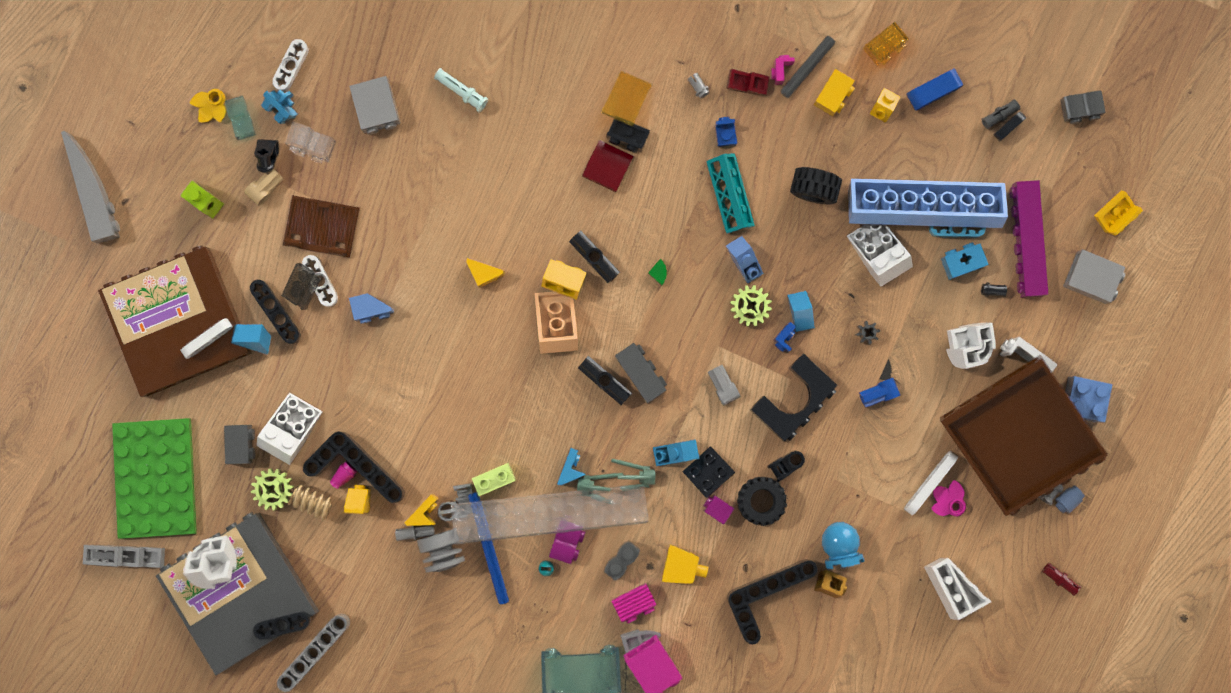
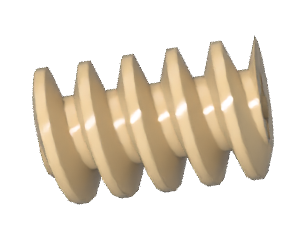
(310, 502)

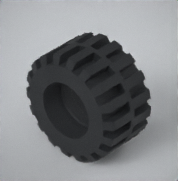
(816, 185)
(773, 513)

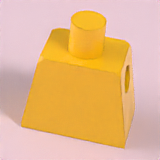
(682, 566)

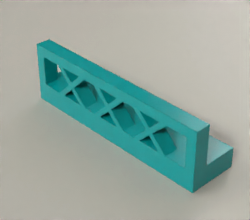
(733, 191)

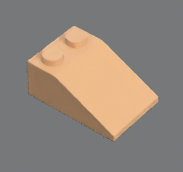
(556, 322)

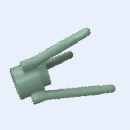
(645, 477)
(586, 483)

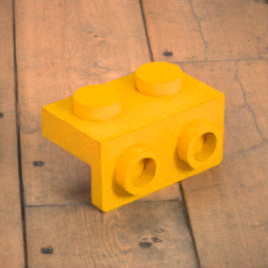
(1117, 213)

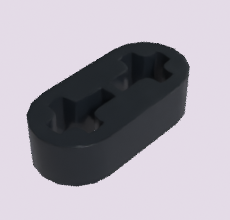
(1009, 126)

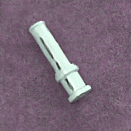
(468, 94)

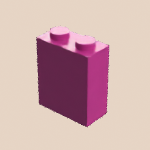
(653, 666)

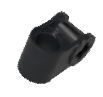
(266, 154)
(785, 465)

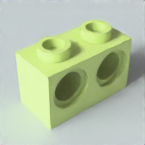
(493, 479)

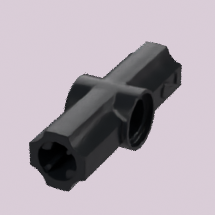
(585, 248)
(595, 371)

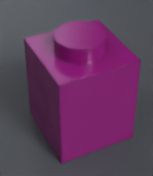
(717, 509)

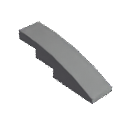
(123, 556)

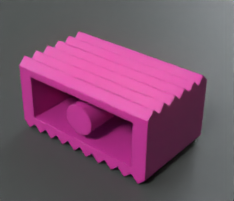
(634, 603)

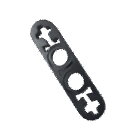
(275, 311)

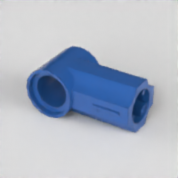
(883, 391)

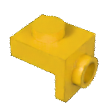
(885, 105)

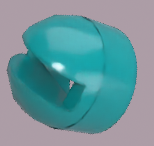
(546, 563)

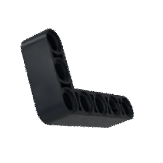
(363, 456)
(764, 591)

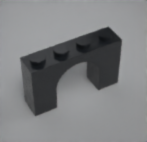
(818, 387)

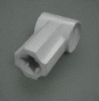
(724, 387)

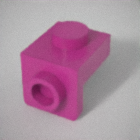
(778, 71)

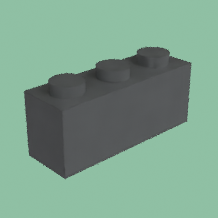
(641, 372)

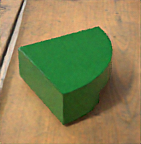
(659, 272)

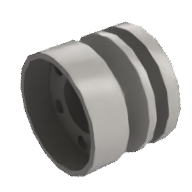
(440, 551)

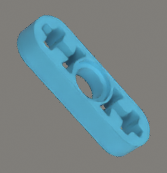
(942, 233)

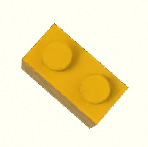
(834, 92)
(563, 279)

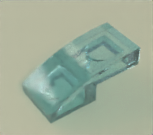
(240, 117)

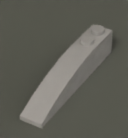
(92, 194)

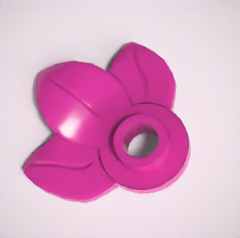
(947, 497)

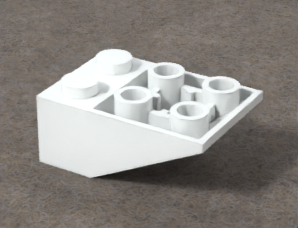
(880, 252)
(288, 428)

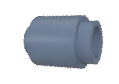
(1069, 499)

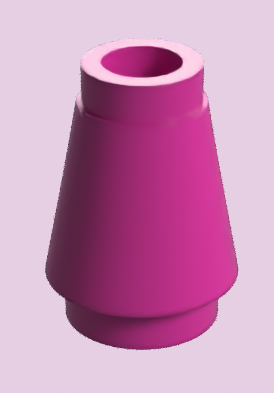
(343, 475)

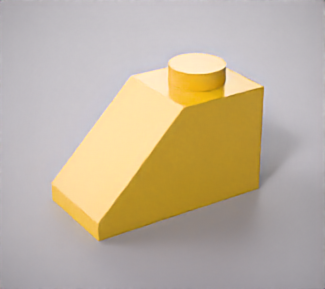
(358, 500)

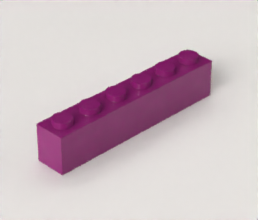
(1029, 239)

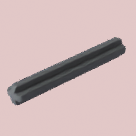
(807, 66)

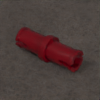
(1061, 579)

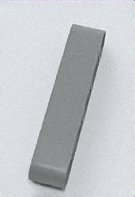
(305, 656)

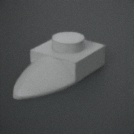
(635, 638)

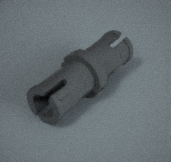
(1000, 114)

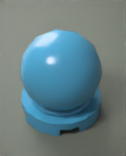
(841, 544)

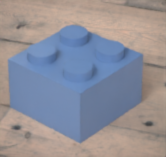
(1089, 397)

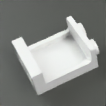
(1024, 350)

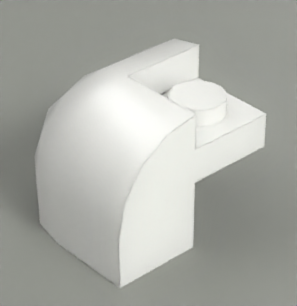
(971, 345)
(211, 563)

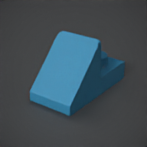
(569, 474)

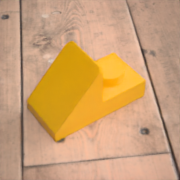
(420, 517)

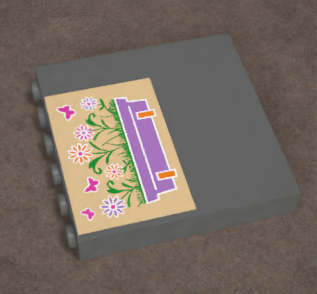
(258, 590)

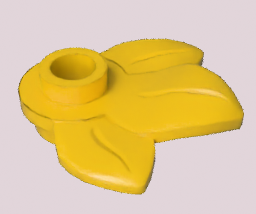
(207, 107)

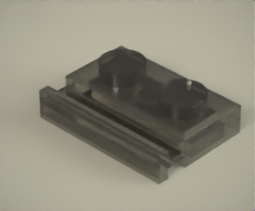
(301, 286)

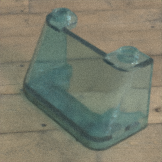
(581, 671)

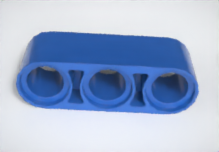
(934, 89)

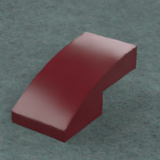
(747, 82)

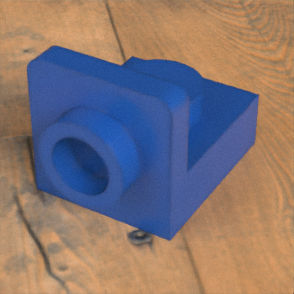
(725, 132)
(786, 333)

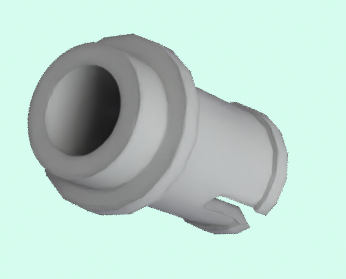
(699, 86)

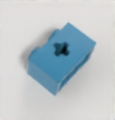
(974, 255)

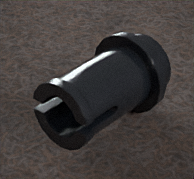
(993, 290)

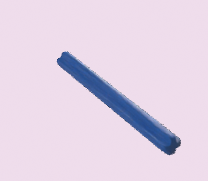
(492, 563)

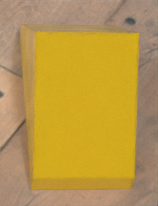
(484, 273)

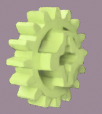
(745, 298)
(265, 484)

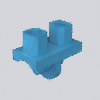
(282, 102)

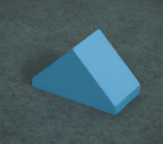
(801, 311)
(252, 337)

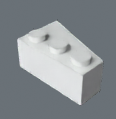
(954, 589)

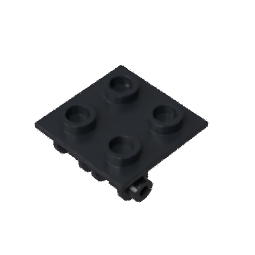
(708, 472)

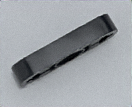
(269, 634)

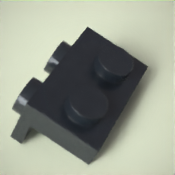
(631, 136)

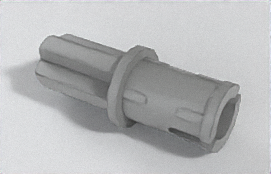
(414, 532)

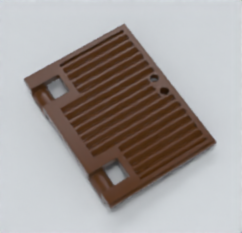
(321, 226)

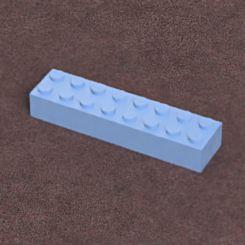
(927, 203)

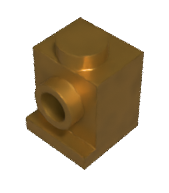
(838, 584)

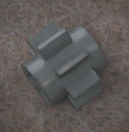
(862, 333)

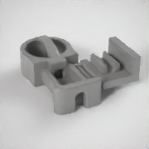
(462, 498)

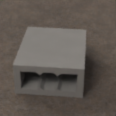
(375, 105)
(1094, 277)

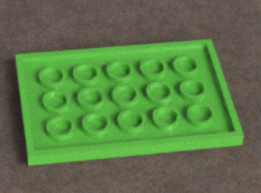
(154, 478)

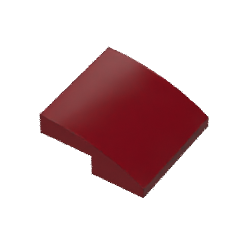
(607, 166)

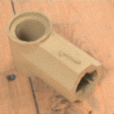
(260, 189)

